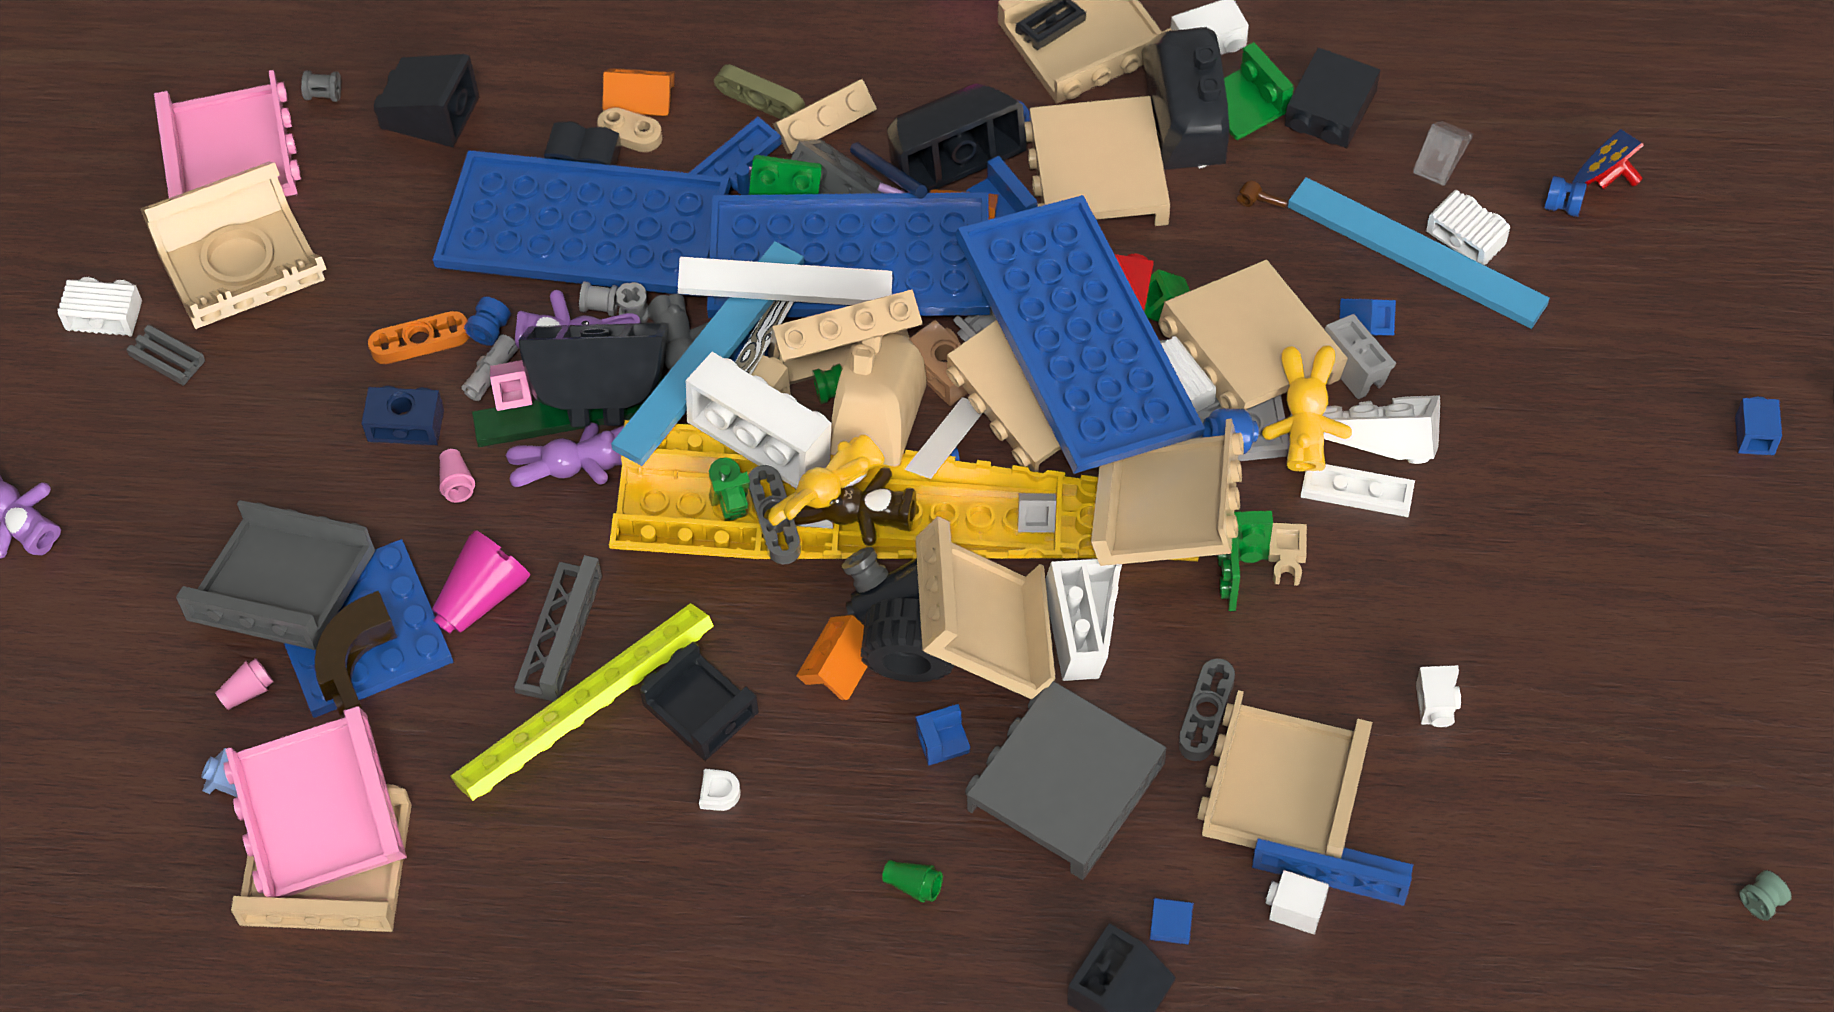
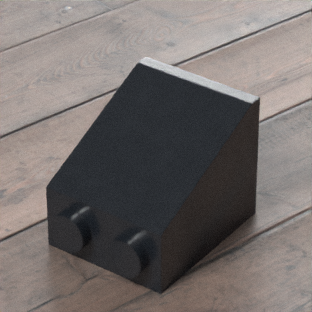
(429, 98)

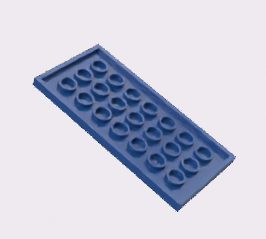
(576, 221)
(860, 232)
(1079, 333)

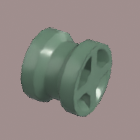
(1765, 895)

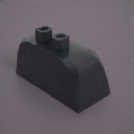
(1188, 97)
(956, 135)
(594, 367)

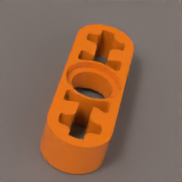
(406, 330)

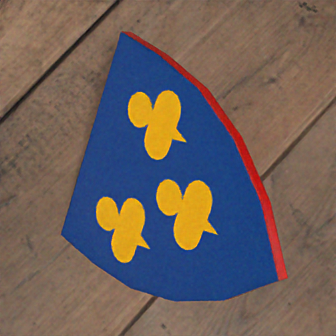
(1611, 162)

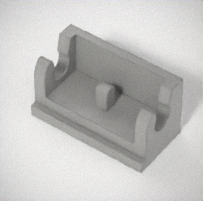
(1366, 357)

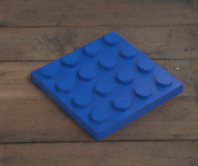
(418, 641)

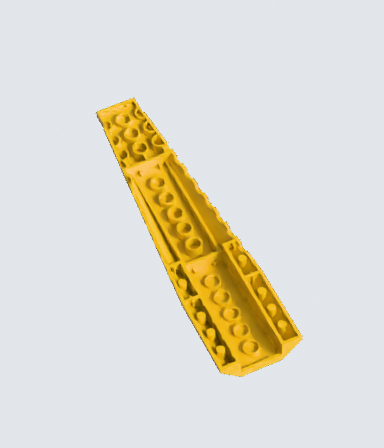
(670, 510)

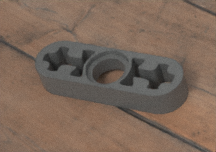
(762, 504)
(1209, 724)

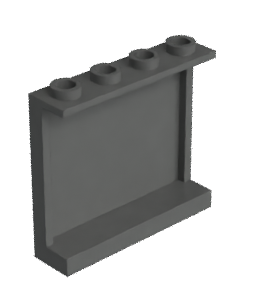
(280, 575)
(1067, 776)

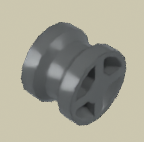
(865, 569)

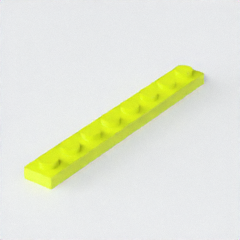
(581, 702)

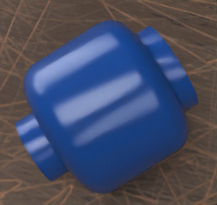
(1242, 422)

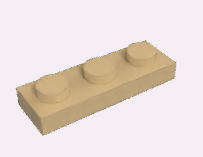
(825, 115)

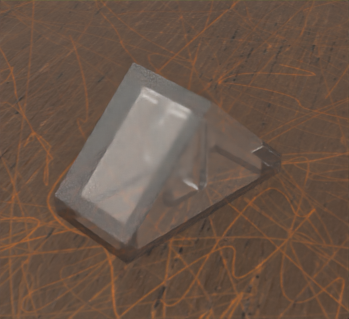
(1441, 151)

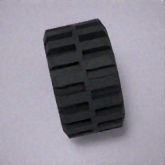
(895, 643)

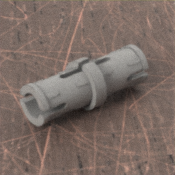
(480, 378)

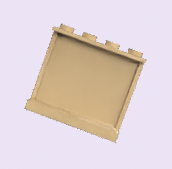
(1089, 53)
(1099, 152)
(1239, 334)
(828, 336)
(1001, 391)
(1169, 501)
(983, 614)
(1283, 780)
(352, 903)

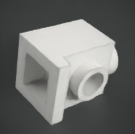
(1438, 695)

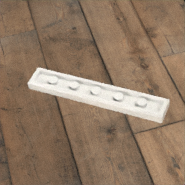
(781, 281)

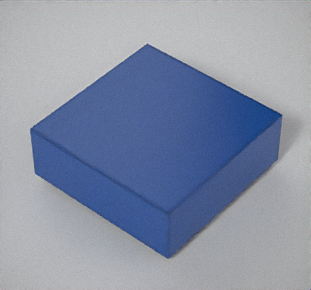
(1171, 921)

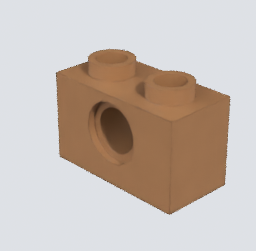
(934, 346)

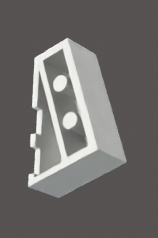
(1081, 614)

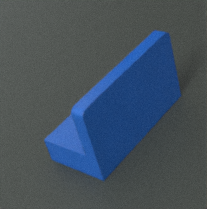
(1011, 192)

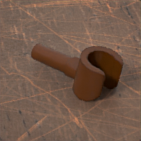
(1252, 191)

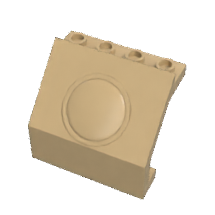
(232, 245)

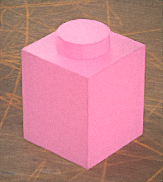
(510, 385)

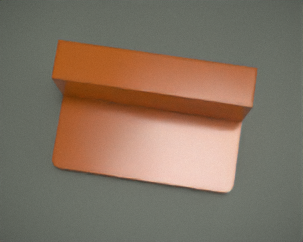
(638, 90)
(836, 657)

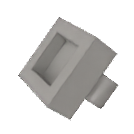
(1036, 512)

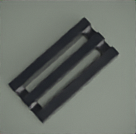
(1055, 24)

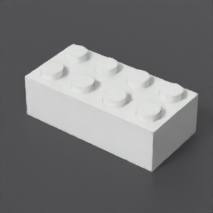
(756, 419)

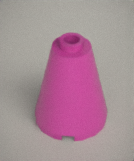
(477, 583)

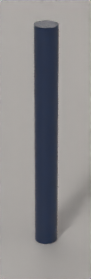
(888, 170)

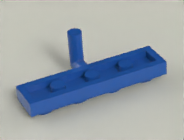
(737, 154)

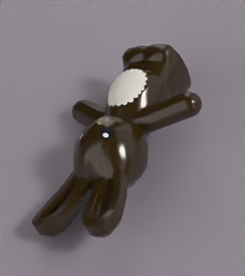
(869, 506)

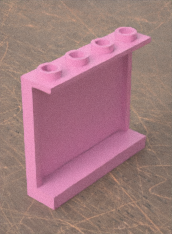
(226, 136)
(314, 806)

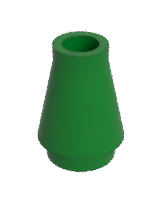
(916, 880)

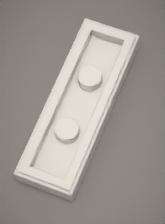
(1359, 489)

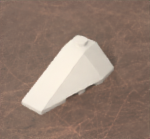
(1398, 431)

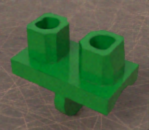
(728, 488)

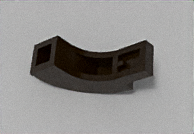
(344, 641)

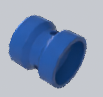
(1558, 192)
(485, 324)

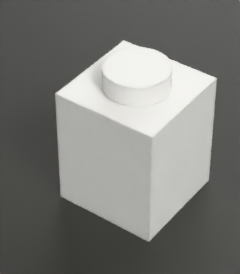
(1297, 901)

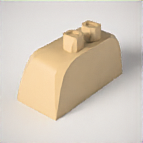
(879, 394)

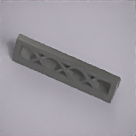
(838, 172)
(566, 633)

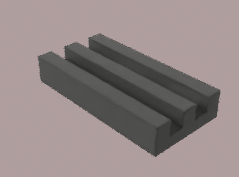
(146, 342)

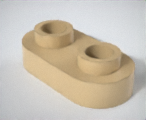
(629, 128)

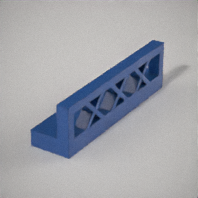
(1353, 873)

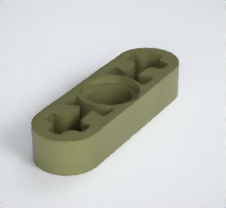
(757, 92)

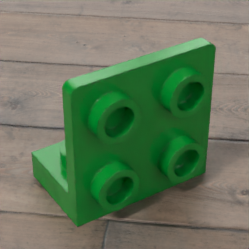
(1255, 93)
(783, 176)
(1249, 547)

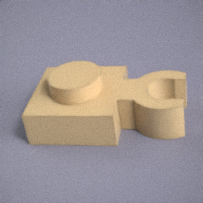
(1288, 550)

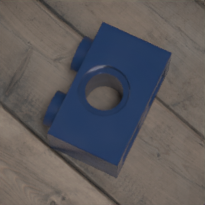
(417, 426)

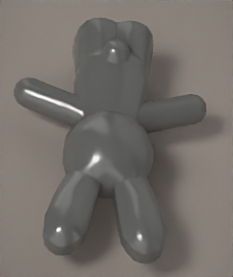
(672, 310)

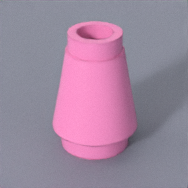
(455, 477)
(244, 684)

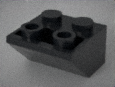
(1119, 976)

